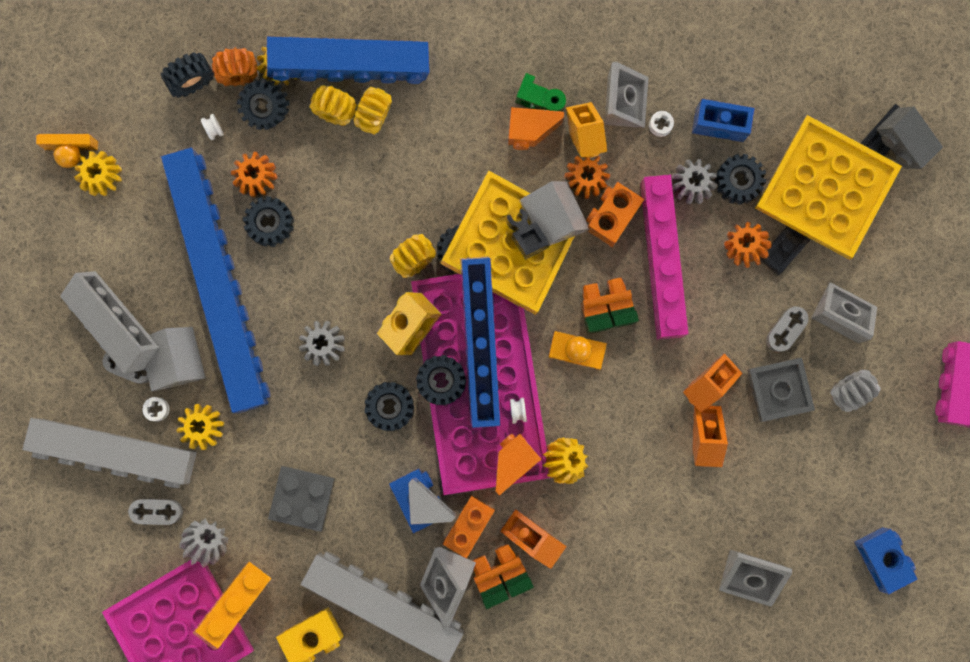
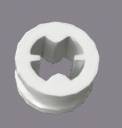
(656, 117)
(212, 127)
(151, 403)
(518, 410)

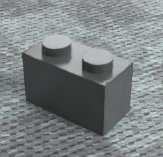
(909, 138)

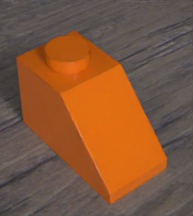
(531, 126)
(712, 383)
(709, 437)
(513, 461)
(533, 539)

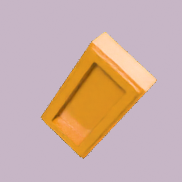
(67, 146)
(577, 350)

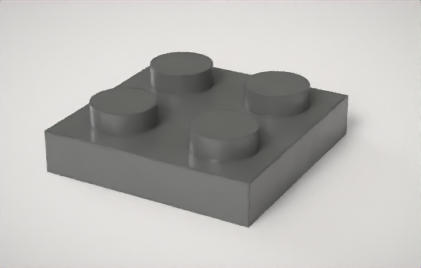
(780, 389)
(301, 498)

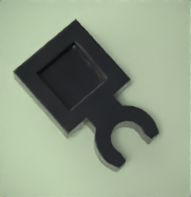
(527, 237)

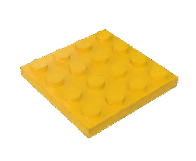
(828, 187)
(487, 235)

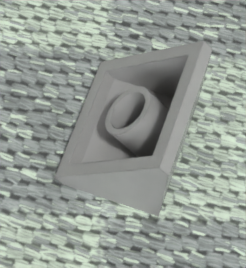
(626, 97)
(555, 211)
(846, 314)
(176, 359)
(426, 506)
(753, 578)
(446, 582)

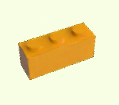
(231, 605)

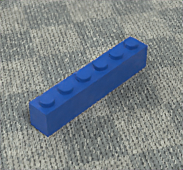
(347, 59)
(480, 341)

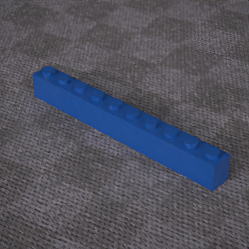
(215, 281)

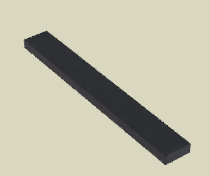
(790, 242)

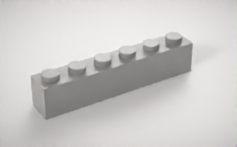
(109, 451)
(382, 607)

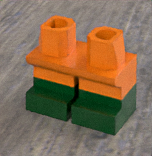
(618, 303)
(490, 583)

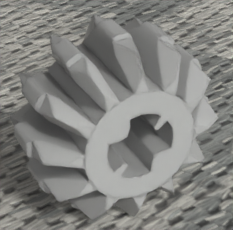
(694, 192)
(318, 334)
(855, 390)
(203, 543)

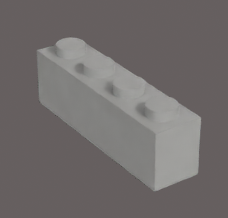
(109, 322)

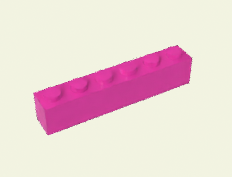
(664, 257)

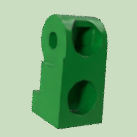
(538, 97)

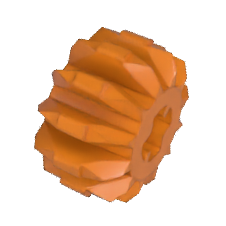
(234, 67)
(263, 170)
(598, 176)
(756, 249)

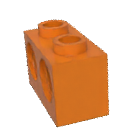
(617, 216)
(468, 526)

